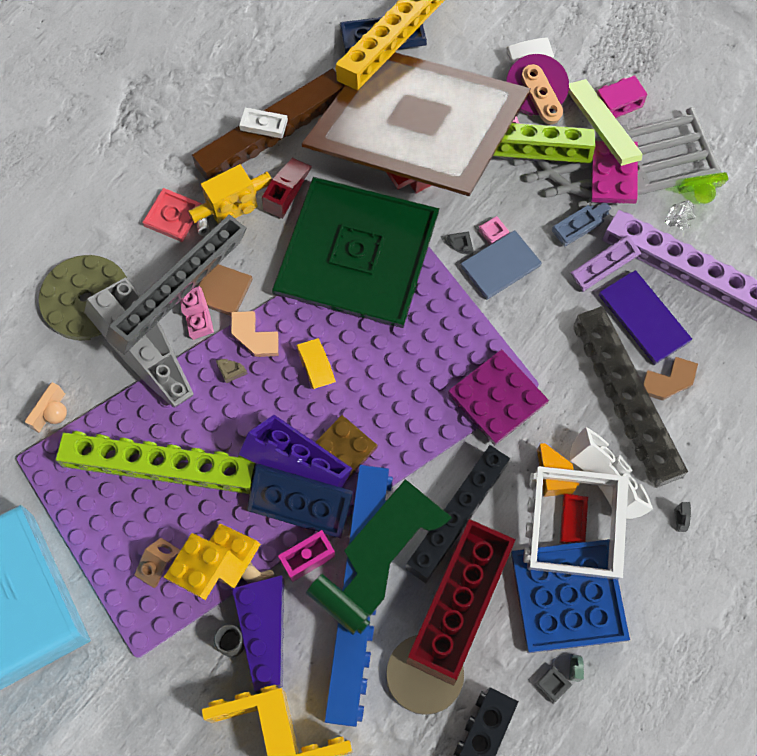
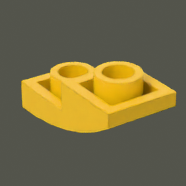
(316, 363)

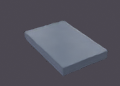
(501, 264)

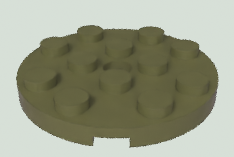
(62, 290)

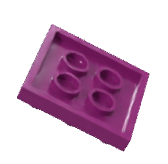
(498, 397)

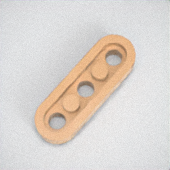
(542, 102)

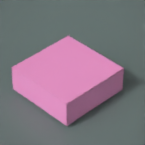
(493, 230)

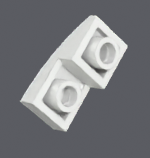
(534, 46)

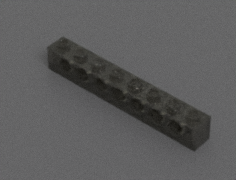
(658, 473)

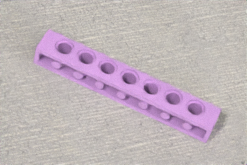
(678, 267)

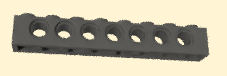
(175, 285)

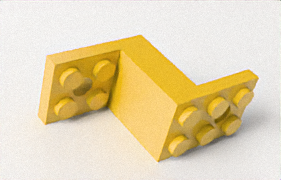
(275, 723)

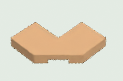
(258, 343)

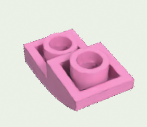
(197, 313)

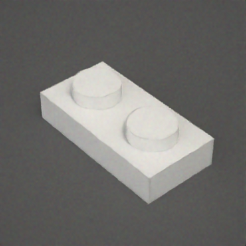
(263, 122)

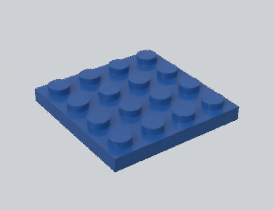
(569, 608)

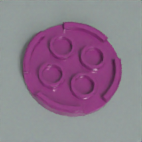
(553, 71)

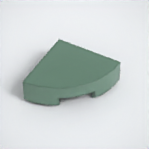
(576, 668)

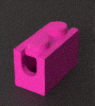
(623, 96)
(307, 556)

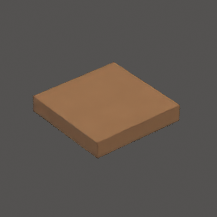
(225, 289)

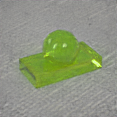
(703, 186)

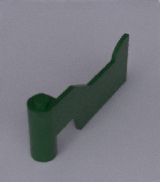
(372, 554)

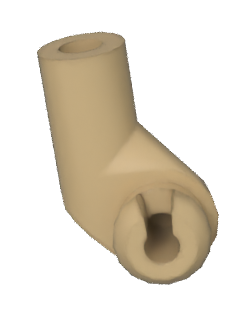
(253, 575)

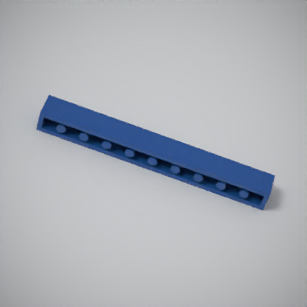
(350, 650)

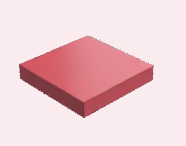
(170, 215)

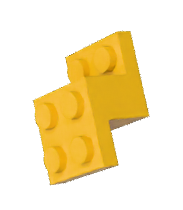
(205, 561)

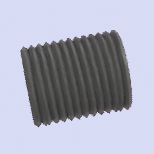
(219, 635)

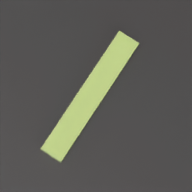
(604, 123)

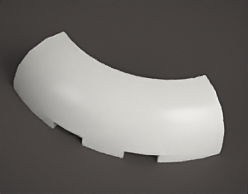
(592, 455)

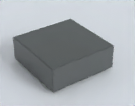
(553, 684)

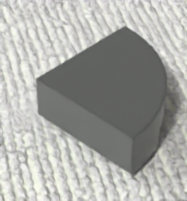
(461, 242)
(683, 516)

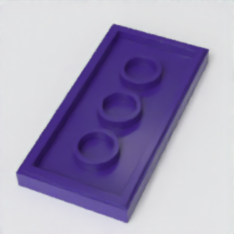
(645, 317)

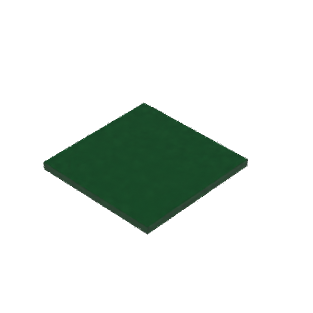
(356, 252)

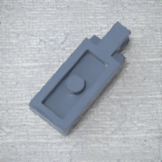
(580, 223)

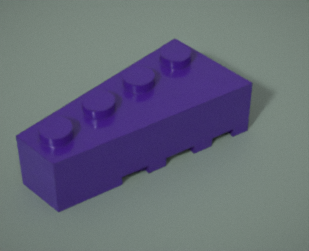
(286, 449)
(261, 623)

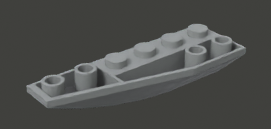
(152, 354)

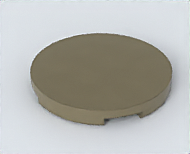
(416, 689)

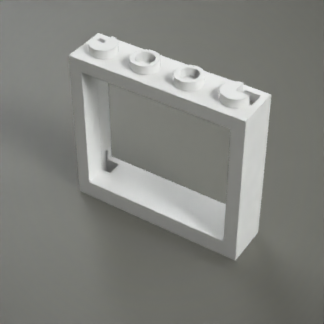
(617, 529)

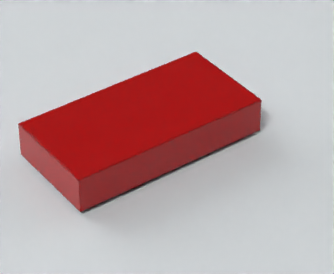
(573, 519)

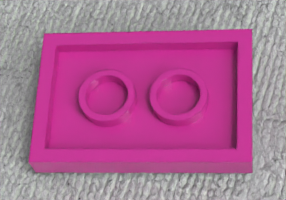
(612, 181)

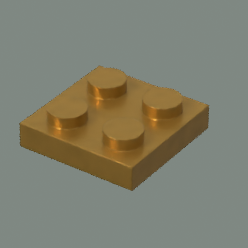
(347, 443)

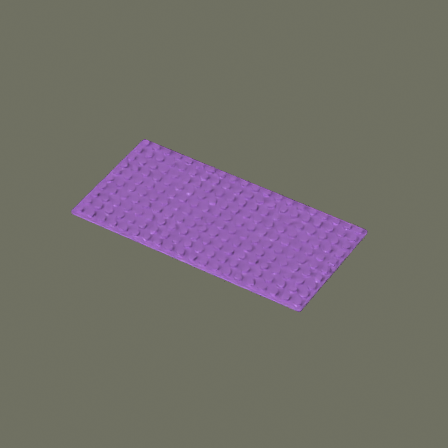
(386, 384)

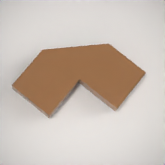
(680, 378)

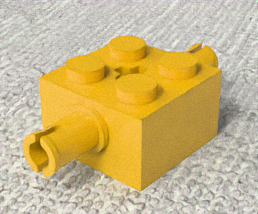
(229, 194)

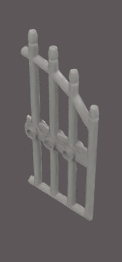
(644, 185)

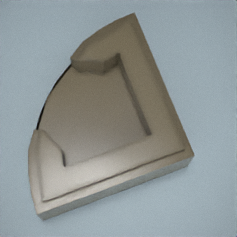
(231, 370)

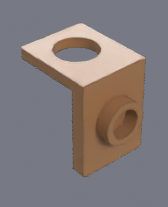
(154, 562)

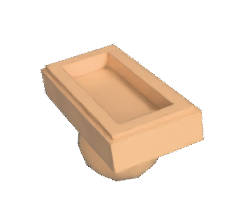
(48, 409)

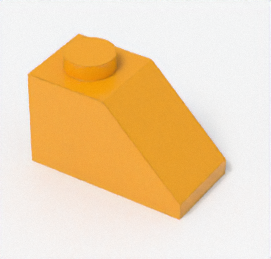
(550, 458)

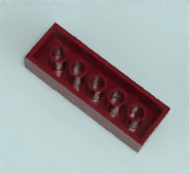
(460, 602)

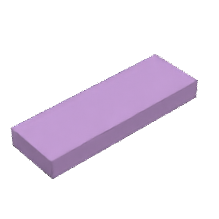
(605, 263)

